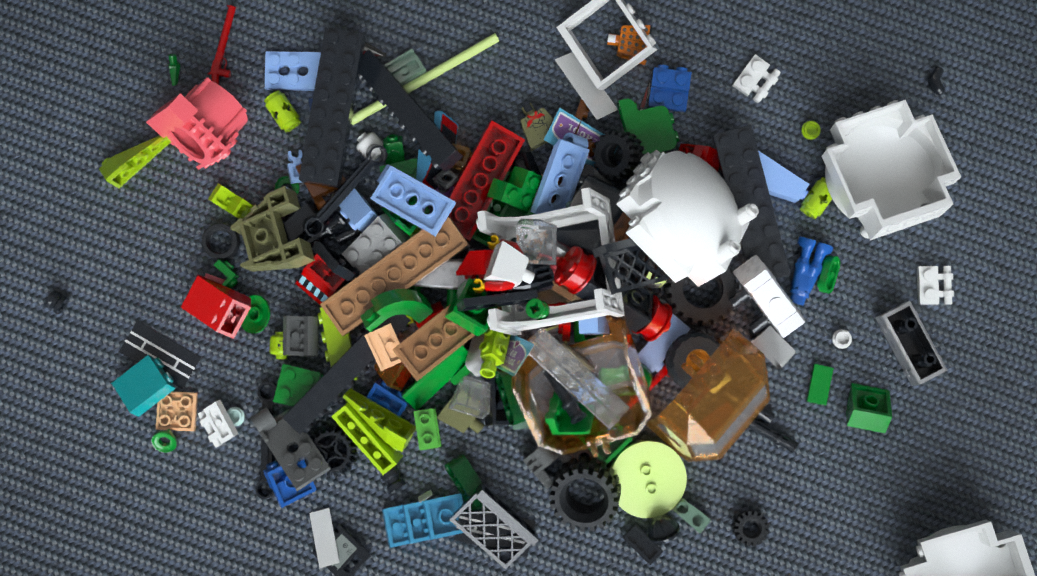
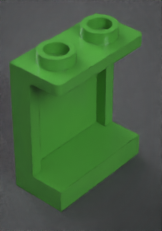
(427, 429)

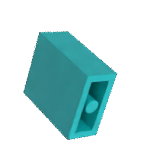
(143, 385)

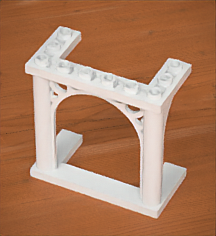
(594, 207)

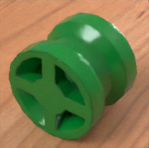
(542, 311)

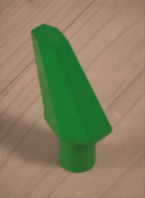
(174, 68)

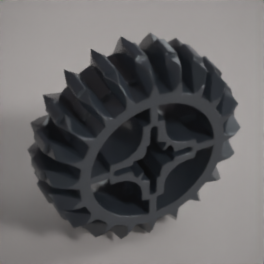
(336, 442)

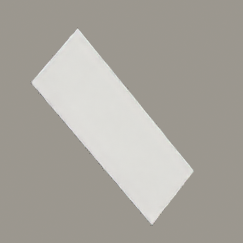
(324, 538)

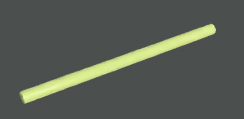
(430, 75)

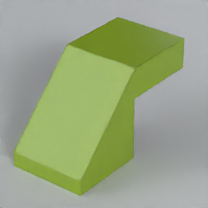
(230, 202)

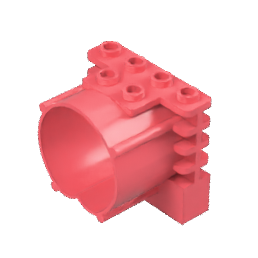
(201, 123)

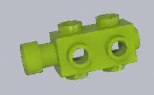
(493, 351)

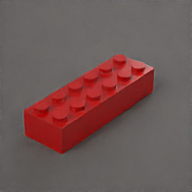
(488, 160)

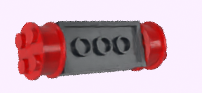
(641, 308)

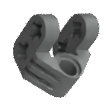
(540, 460)

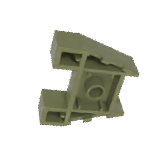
(266, 236)

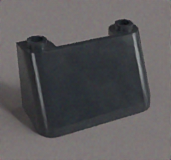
(588, 233)

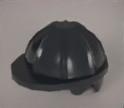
(663, 529)

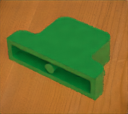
(650, 125)

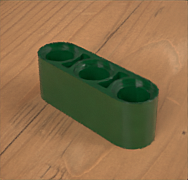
(509, 401)
(464, 478)

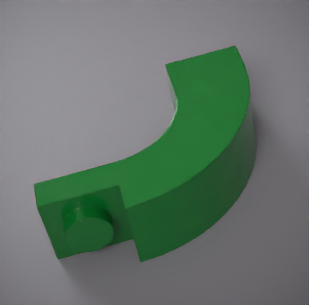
(395, 303)

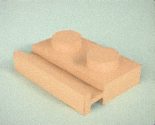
(381, 344)

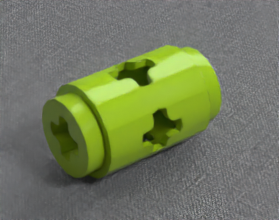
(279, 103)
(813, 203)

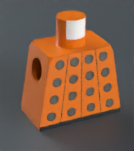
(628, 42)

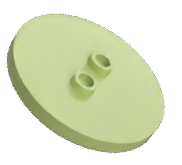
(650, 478)

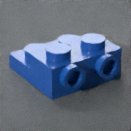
(669, 88)
(388, 397)
(282, 486)

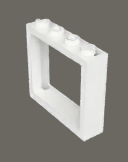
(578, 17)

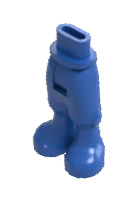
(805, 272)

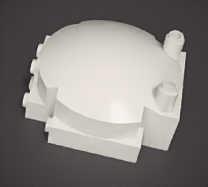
(889, 169)
(684, 215)
(970, 552)

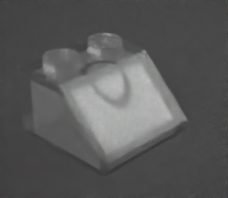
(537, 240)

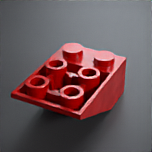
(217, 306)

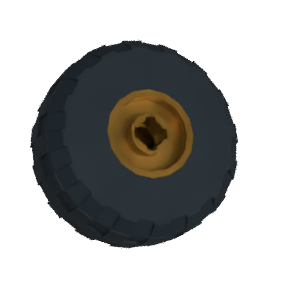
(680, 350)

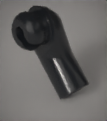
(935, 82)

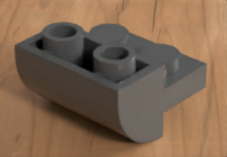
(300, 336)

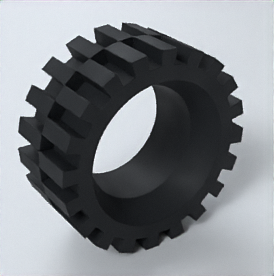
(581, 514)

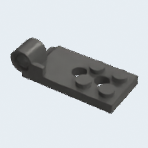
(279, 437)

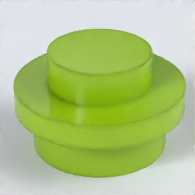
(810, 130)

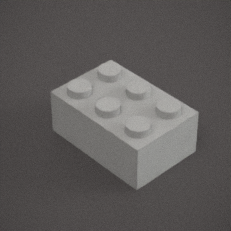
(375, 243)

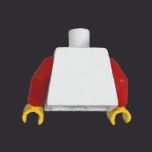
(505, 267)

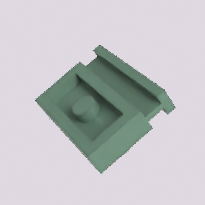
(406, 67)

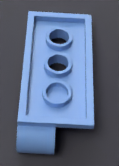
(294, 60)
(566, 161)
(394, 194)

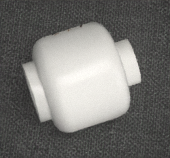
(365, 141)

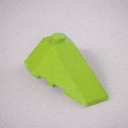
(126, 164)
(389, 426)

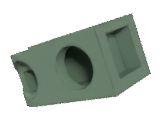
(691, 515)

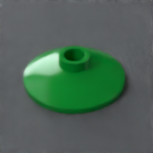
(258, 315)

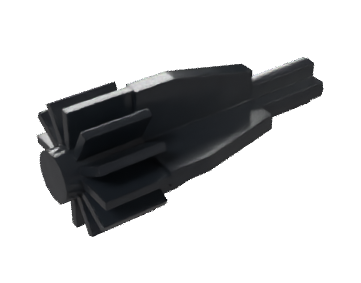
(541, 282)

